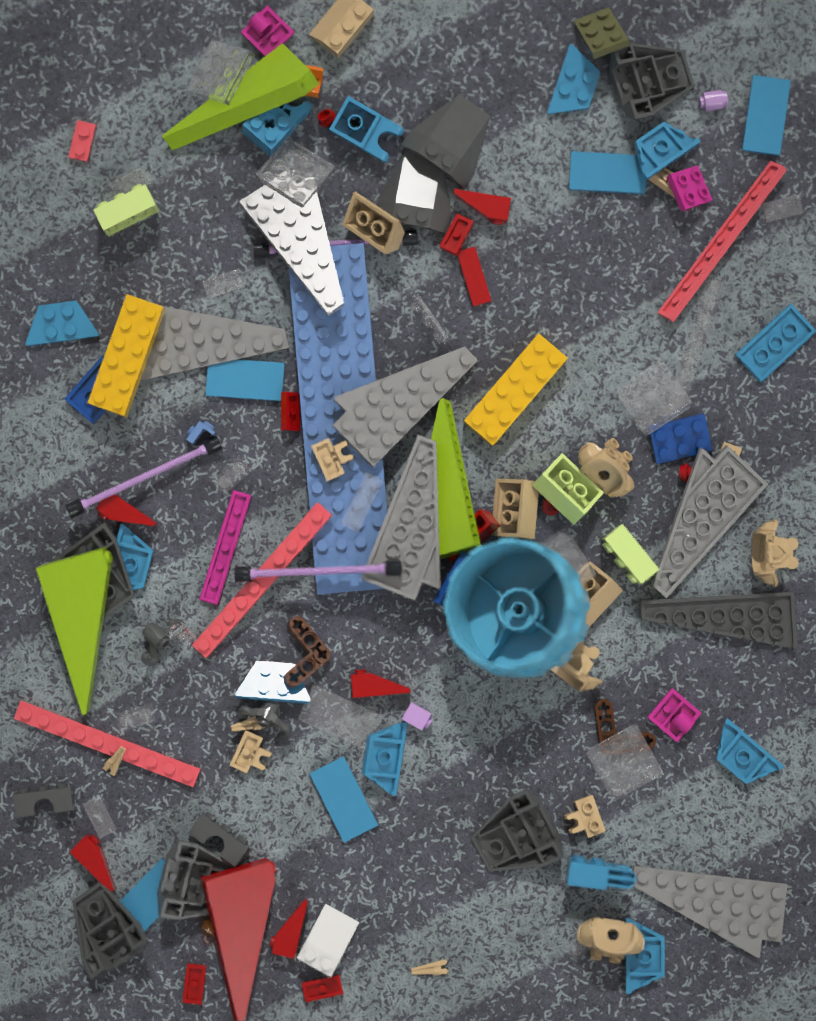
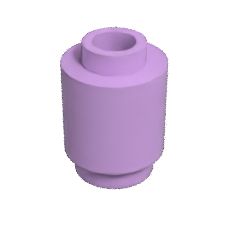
(713, 100)

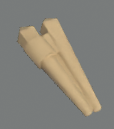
(247, 724)
(114, 762)
(431, 968)

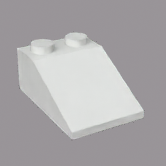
(327, 940)

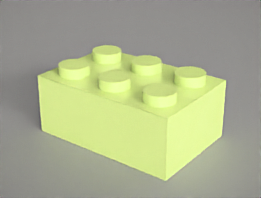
(126, 209)
(568, 489)
(629, 555)

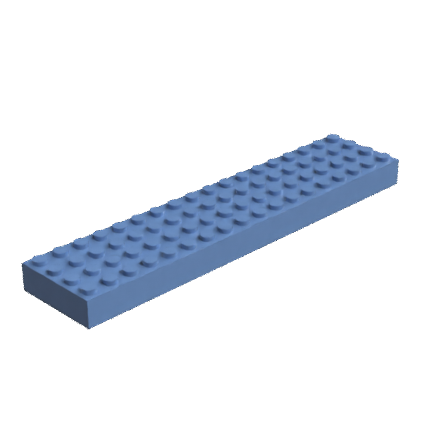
(333, 359)

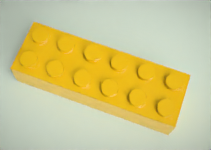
(126, 355)
(515, 390)

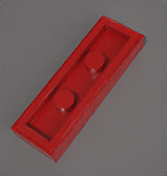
(474, 276)

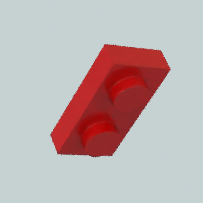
(456, 234)
(290, 411)
(194, 983)
(322, 988)

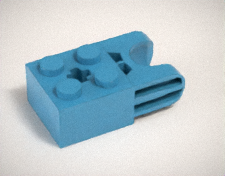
(283, 123)
(367, 134)
(598, 873)

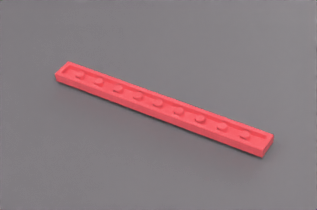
(722, 241)
(254, 590)
(106, 743)

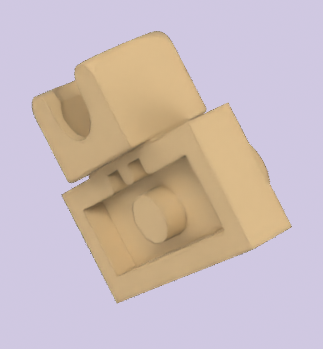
(331, 458)
(249, 753)
(586, 817)

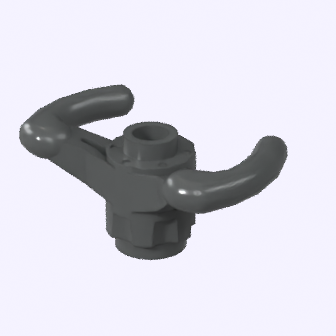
(157, 639)
(266, 716)

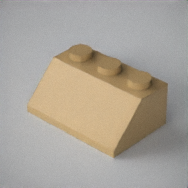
(342, 25)
(373, 224)
(515, 508)
(601, 592)

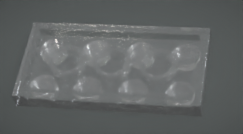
(339, 716)

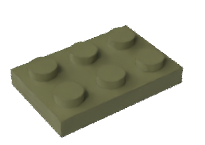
(601, 33)

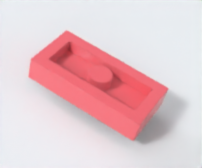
(82, 141)

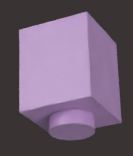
(417, 716)

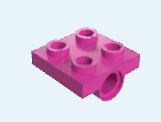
(267, 31)
(689, 188)
(674, 715)

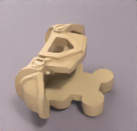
(595, 460)
(771, 553)
(577, 668)
(594, 935)

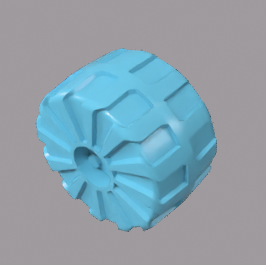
(485, 603)

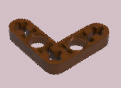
(312, 657)
(605, 735)

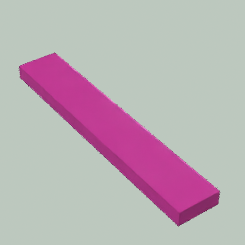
(225, 547)

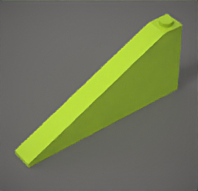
(266, 85)
(455, 509)
(77, 602)

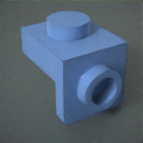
(195, 432)

